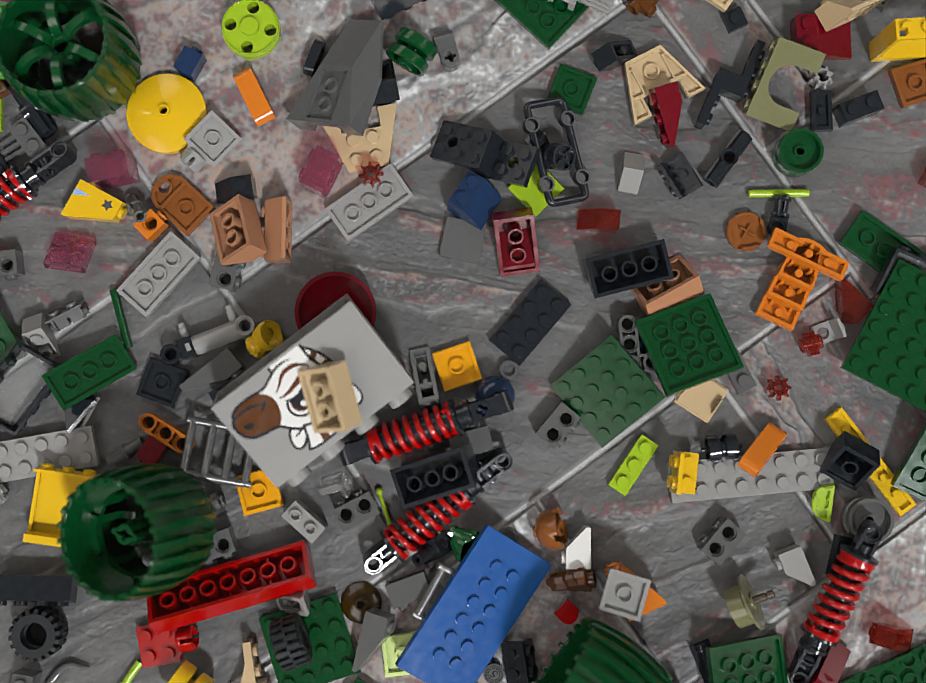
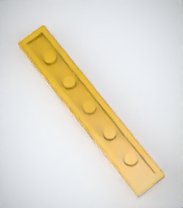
(882, 476)

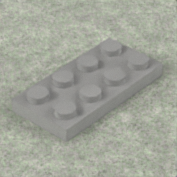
(368, 205)
(159, 274)

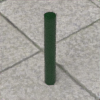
(121, 319)

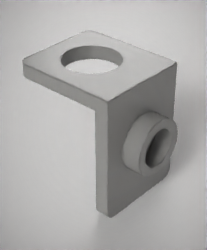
(834, 327)

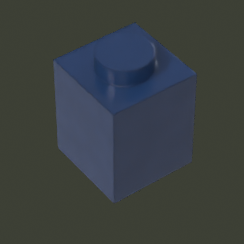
(190, 62)

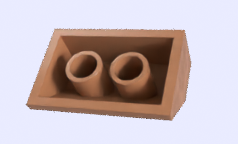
(277, 230)
(238, 231)
(671, 292)

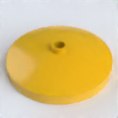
(165, 131)

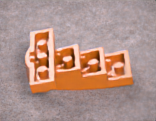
(795, 277)

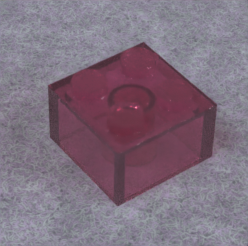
(111, 169)
(321, 171)

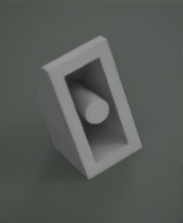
(793, 563)

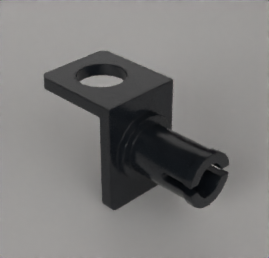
(432, 550)

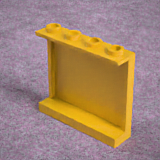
(49, 496)

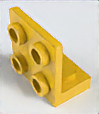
(683, 472)

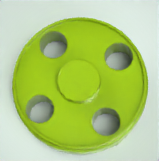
(251, 29)

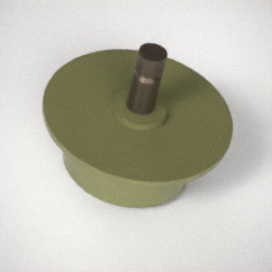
(745, 604)

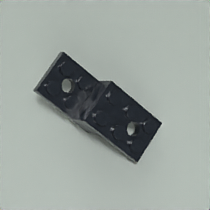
(485, 153)

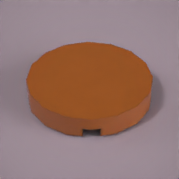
(745, 231)

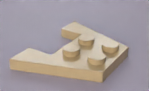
(651, 71)
(372, 146)

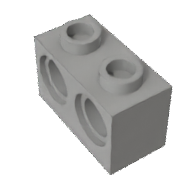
(304, 520)

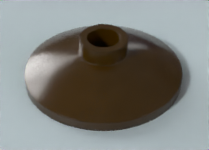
(360, 592)

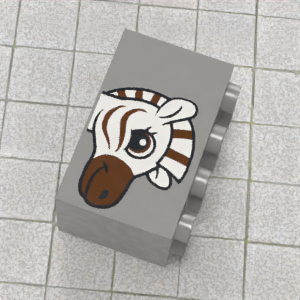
(267, 403)

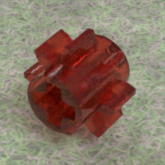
(370, 168)
(810, 343)
(778, 393)

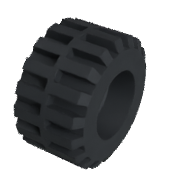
(23, 640)
(290, 642)

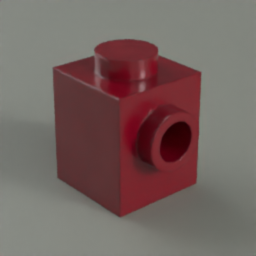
(152, 451)

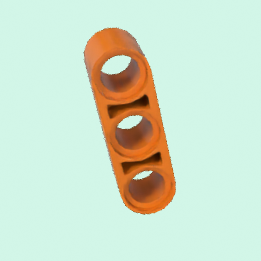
(254, 96)
(157, 431)
(762, 449)

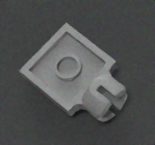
(209, 142)

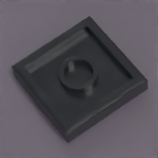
(162, 382)

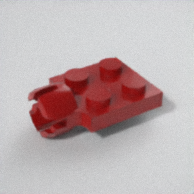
(165, 646)

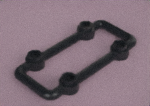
(566, 120)

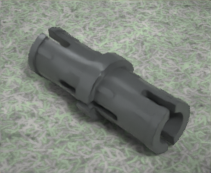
(135, 207)

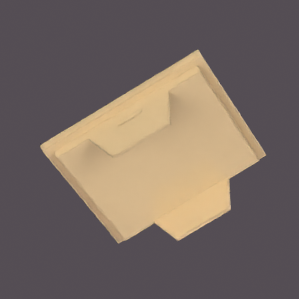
(702, 399)

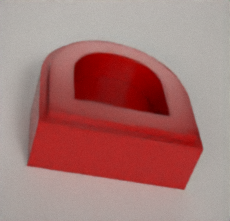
(567, 612)

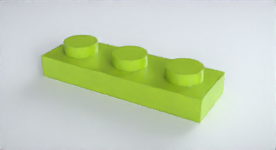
(633, 464)

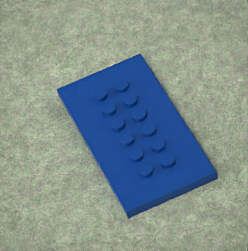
(474, 610)

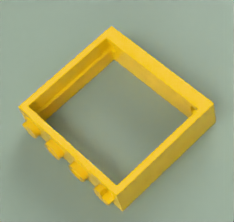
(891, 46)

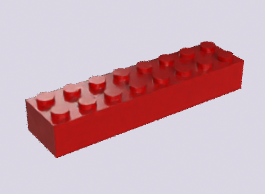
(233, 587)

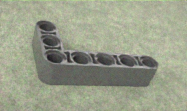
(632, 334)

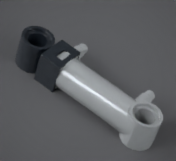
(193, 346)

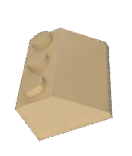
(838, 12)
(330, 397)

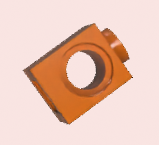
(152, 234)

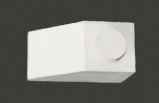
(578, 550)

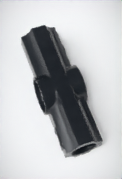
(38, 118)
(734, 149)

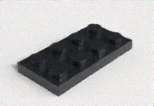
(530, 322)

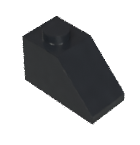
(613, 55)
(235, 185)

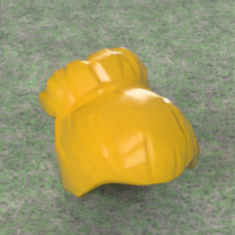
(264, 338)

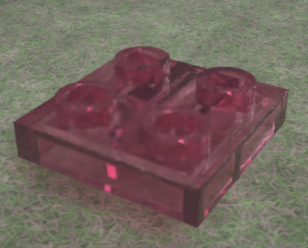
(70, 252)

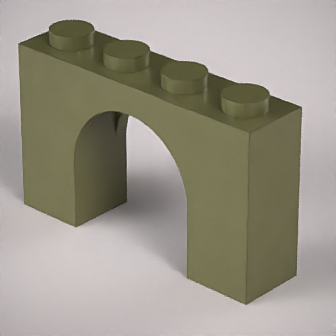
(782, 53)

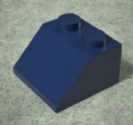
(474, 200)

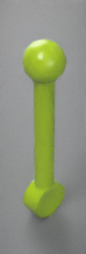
(379, 491)

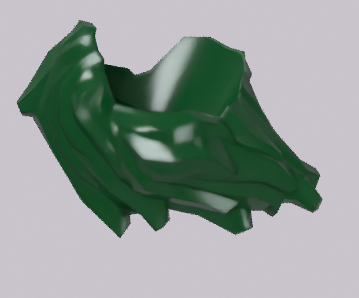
(461, 540)

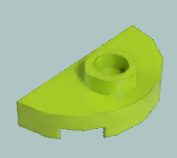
(822, 501)

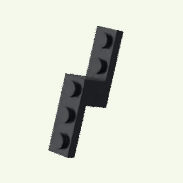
(730, 85)

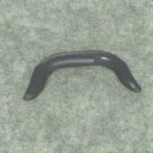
(65, 666)

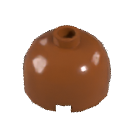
(550, 529)

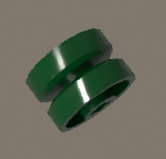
(411, 51)
(799, 141)

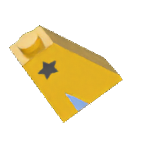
(93, 204)

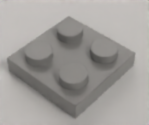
(624, 594)

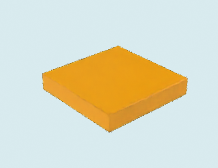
(457, 366)
(261, 495)

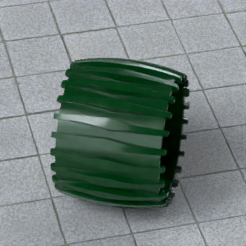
(29, 25)
(98, 537)
(602, 656)

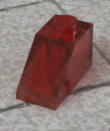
(599, 220)
(850, 302)
(890, 636)

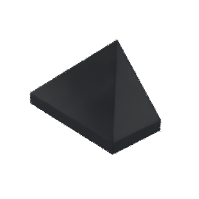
(77, 412)

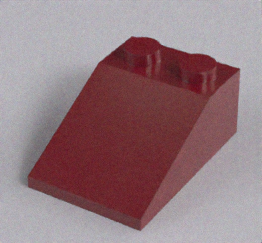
(809, 32)
(516, 241)

